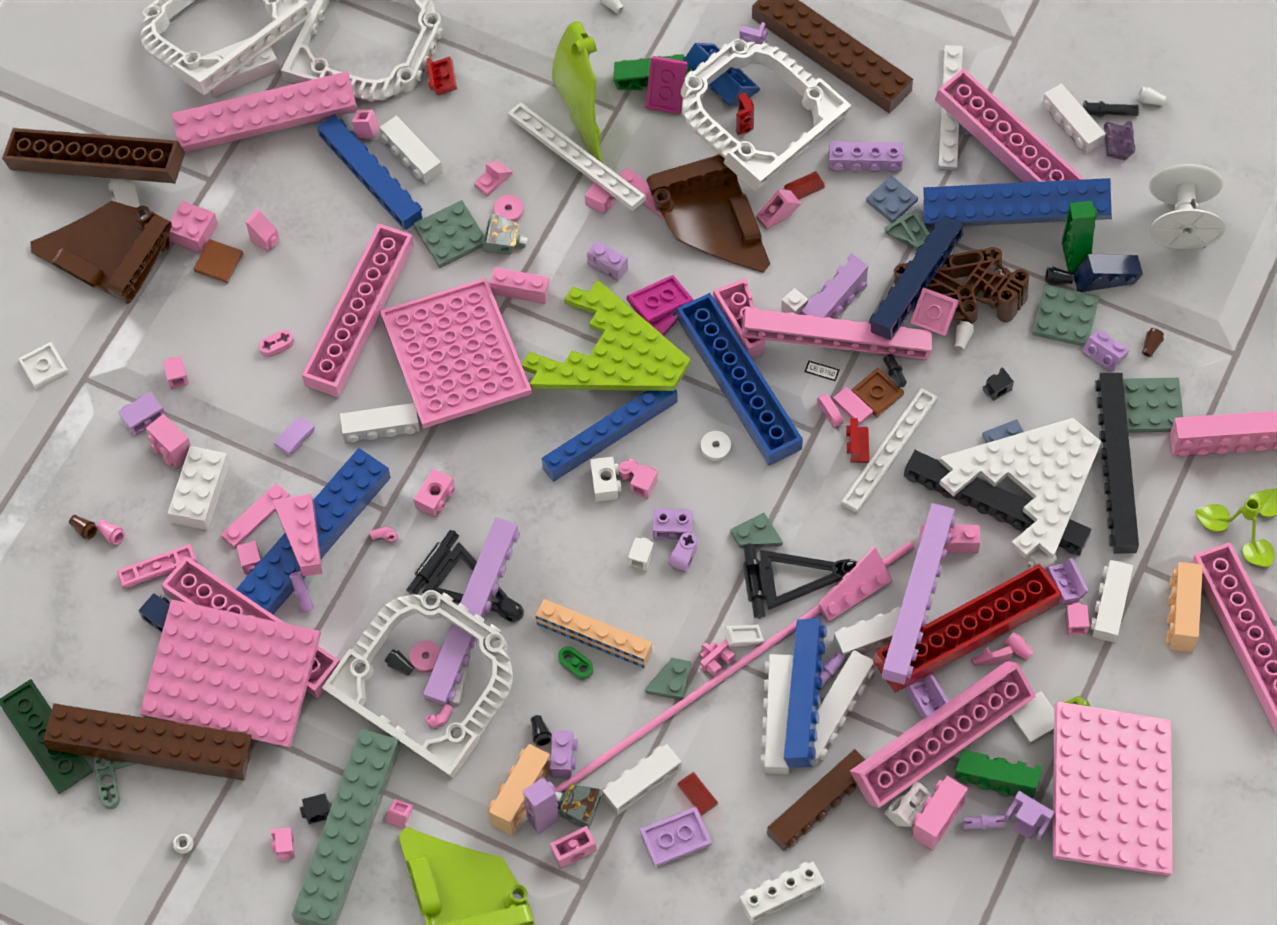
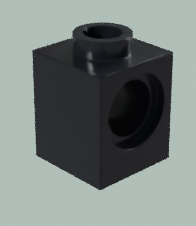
(315, 808)

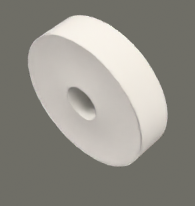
(711, 452)

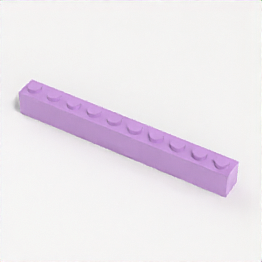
(918, 594)
(477, 599)

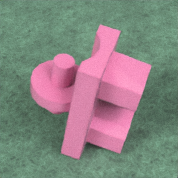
(712, 654)

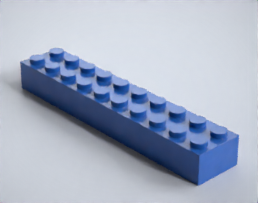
(1015, 201)
(739, 379)
(335, 511)

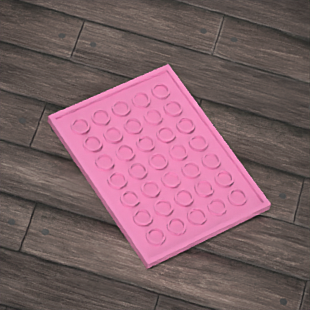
(455, 353)
(230, 672)
(1112, 789)

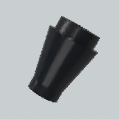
(1058, 276)
(399, 662)
(540, 732)

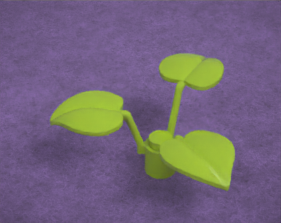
(1216, 519)

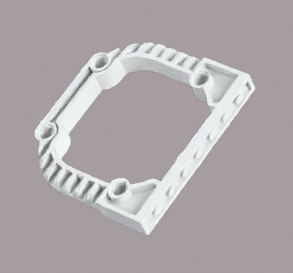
(303, 66)
(208, 72)
(741, 157)
(445, 751)

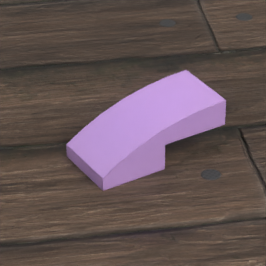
(293, 435)

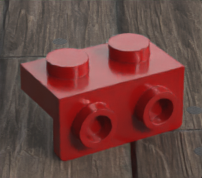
(441, 75)
(745, 115)
(859, 442)

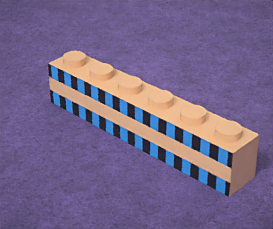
(594, 633)

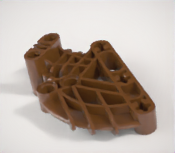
(1005, 291)

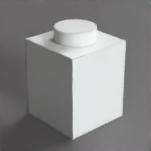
(794, 302)
(641, 553)

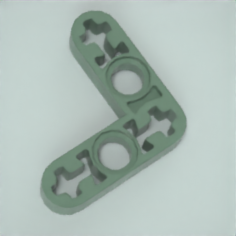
(108, 770)

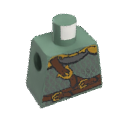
(502, 235)
(579, 804)

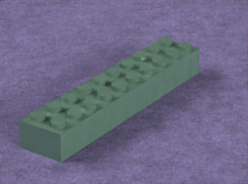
(346, 829)

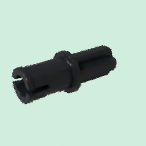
(895, 371)

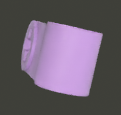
(683, 554)

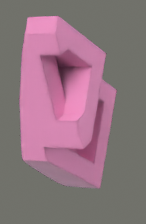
(997, 657)

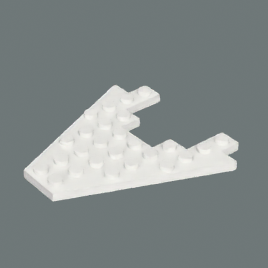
(1045, 463)

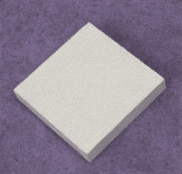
(43, 365)
(1035, 718)

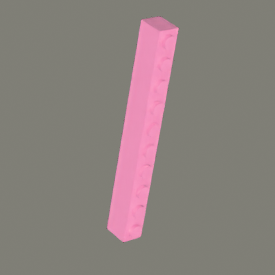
(834, 333)

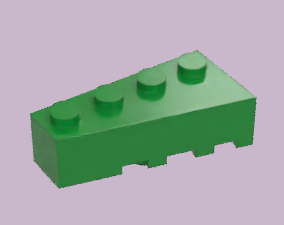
(1078, 233)

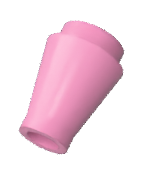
(111, 532)
(1019, 646)

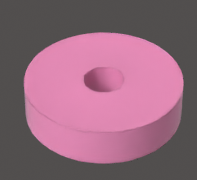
(512, 202)
(421, 649)

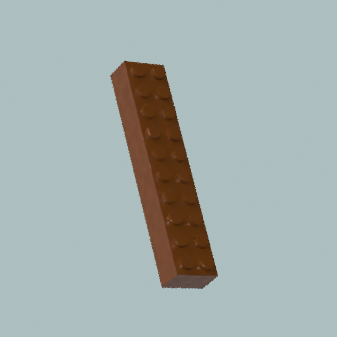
(835, 51)
(94, 155)
(148, 741)

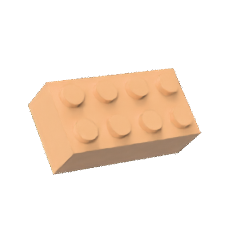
(1184, 607)
(509, 807)

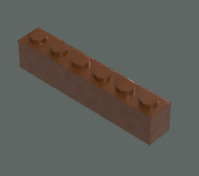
(815, 803)

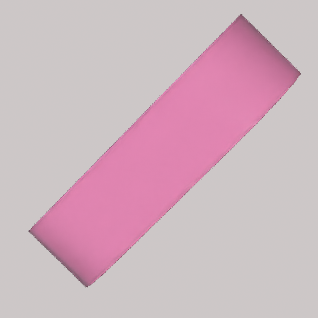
(276, 343)
(830, 410)

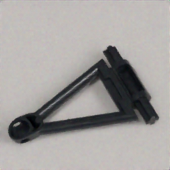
(440, 563)
(760, 577)

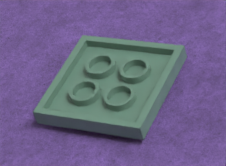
(450, 233)
(1065, 315)
(1152, 404)

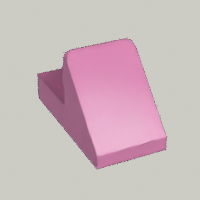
(494, 176)

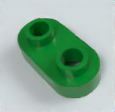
(576, 663)

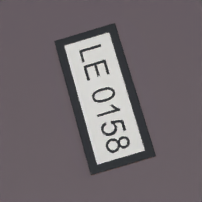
(822, 370)

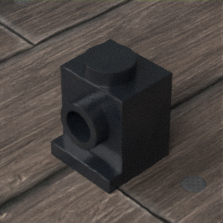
(998, 384)

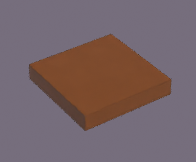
(218, 261)
(878, 392)

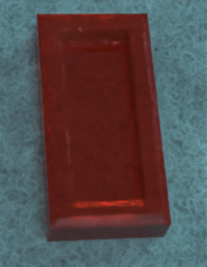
(805, 185)
(697, 793)

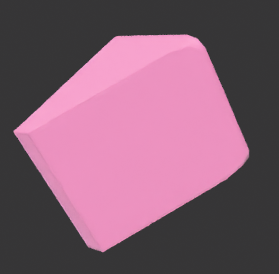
(399, 813)

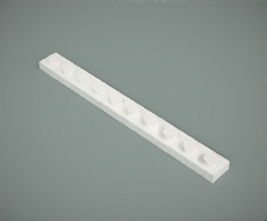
(577, 156)

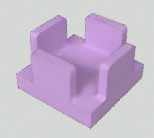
(1030, 816)

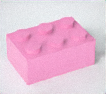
(939, 812)

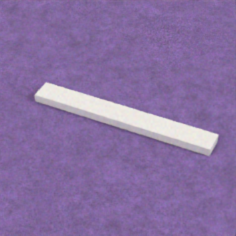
(889, 451)

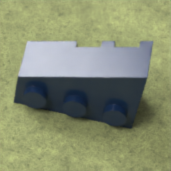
(1107, 271)

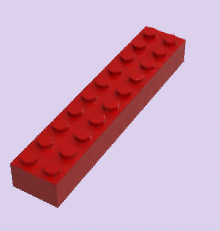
(978, 622)

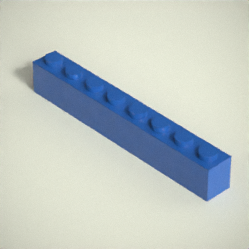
(370, 172)
(606, 432)
(804, 693)

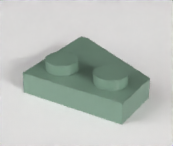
(909, 230)
(757, 532)
(671, 680)

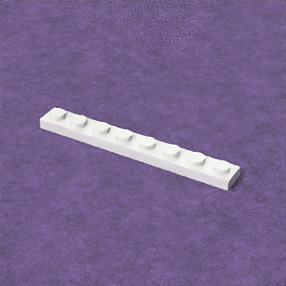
(949, 125)

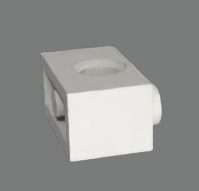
(605, 489)

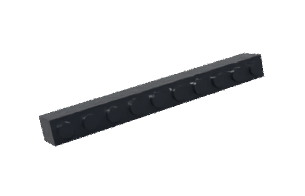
(1117, 463)
(989, 500)

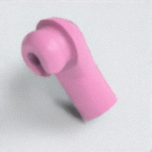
(384, 533)
(439, 719)

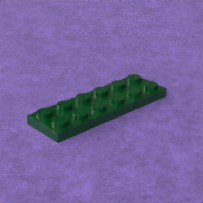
(30, 718)

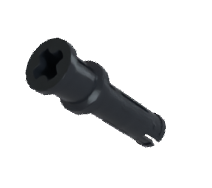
(1110, 109)

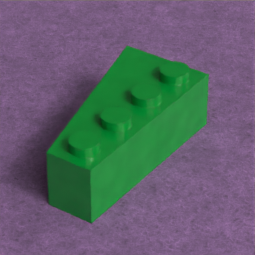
(635, 73)
(997, 774)

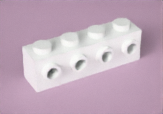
(781, 892)

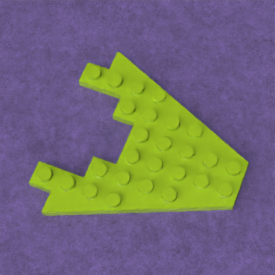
(625, 357)

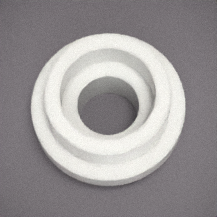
(183, 838)

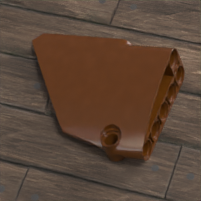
(710, 211)
(108, 248)

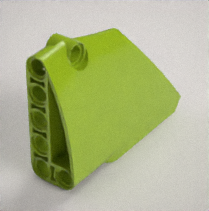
(577, 83)
(462, 884)

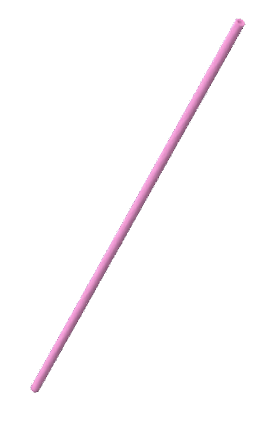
(706, 687)

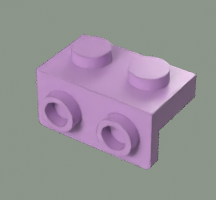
(753, 35)
(1105, 350)
(1068, 581)
(927, 696)

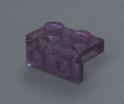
(1119, 140)

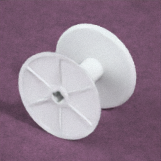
(1185, 188)

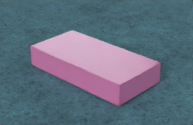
(852, 405)

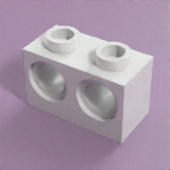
(907, 805)

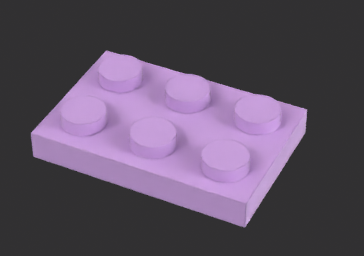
(675, 837)

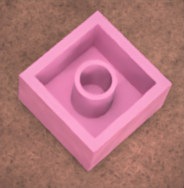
(192, 226)
(168, 441)

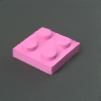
(934, 311)

